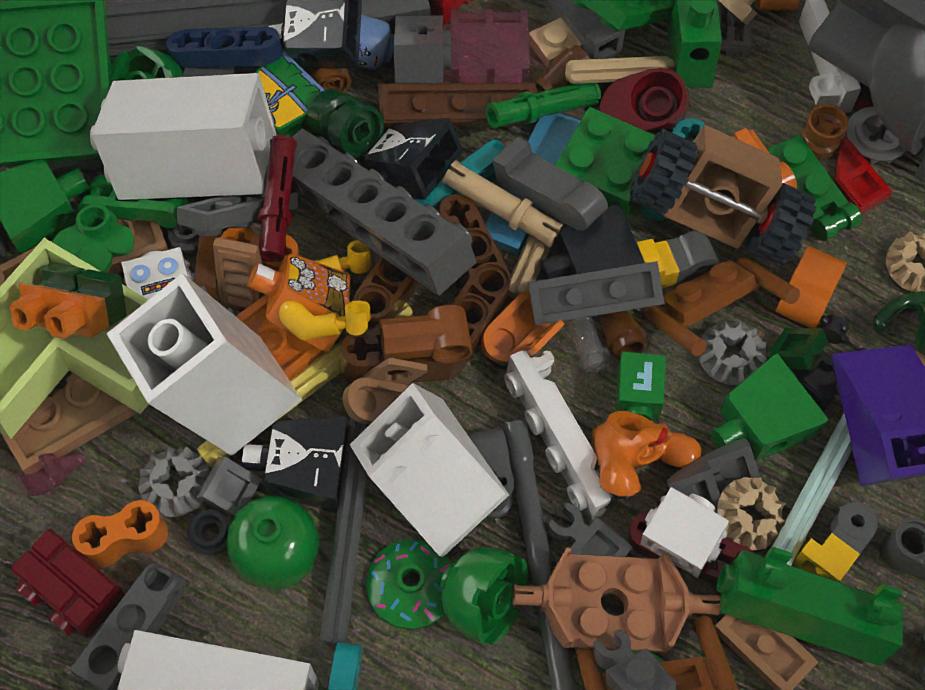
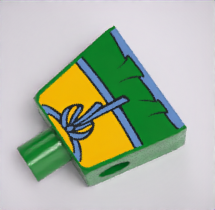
(288, 94)

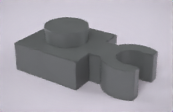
(592, 540)
(631, 670)

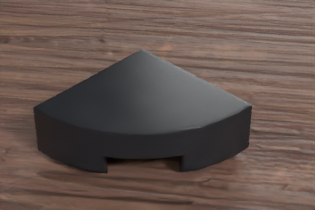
(819, 380)

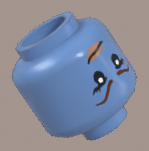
(375, 43)

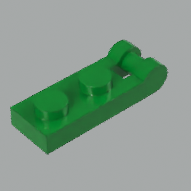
(815, 181)

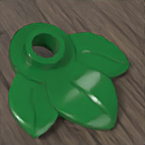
(96, 237)

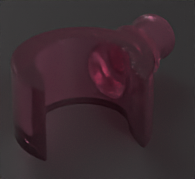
(52, 474)

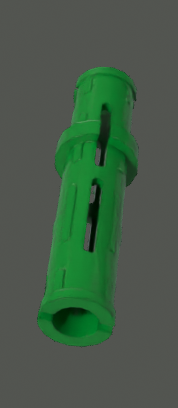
(530, 106)

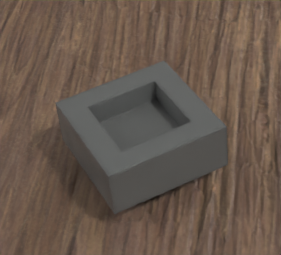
(229, 486)

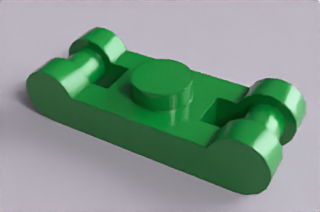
(162, 211)

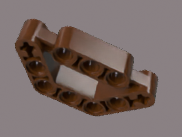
(391, 297)

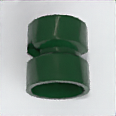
(345, 122)

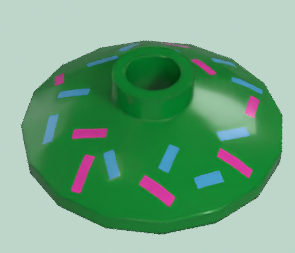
(401, 604)

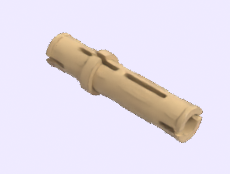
(502, 203)

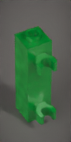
(812, 606)

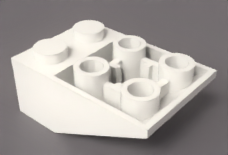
(429, 468)

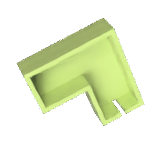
(37, 361)

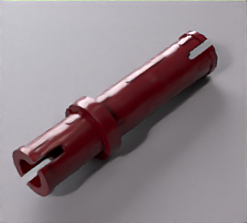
(275, 212)

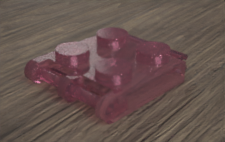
(489, 47)

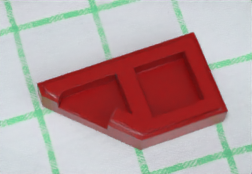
(858, 179)

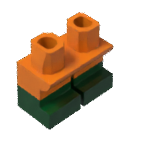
(70, 302)

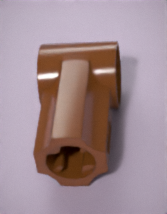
(438, 334)

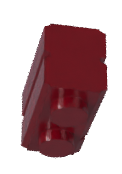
(67, 583)

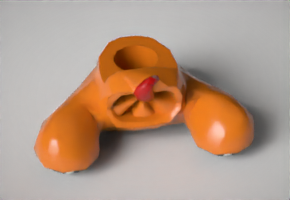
(634, 442)

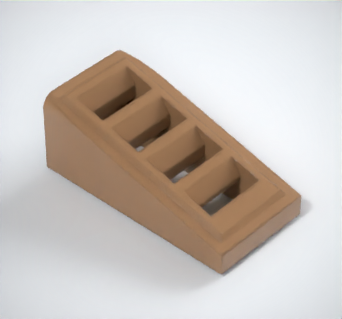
(233, 268)

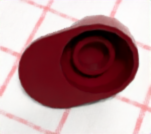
(647, 99)

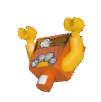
(314, 296)

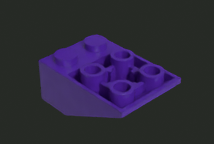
(884, 411)

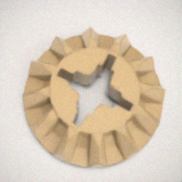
(899, 265)
(740, 528)

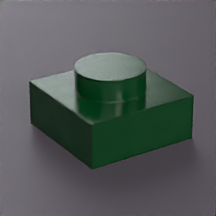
(799, 347)

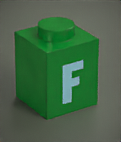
(641, 384)

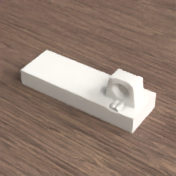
(832, 84)

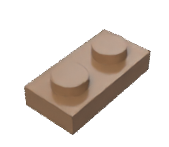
(769, 653)

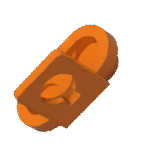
(515, 331)

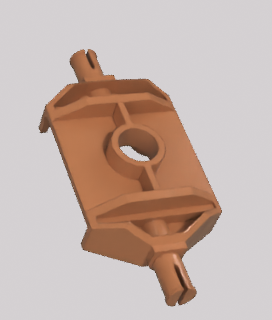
(650, 589)

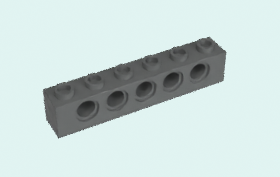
(380, 214)

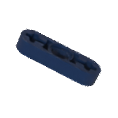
(202, 47)

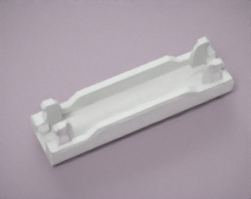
(552, 419)

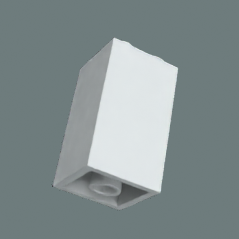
(185, 136)
(203, 366)
(182, 664)

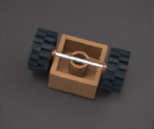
(724, 192)

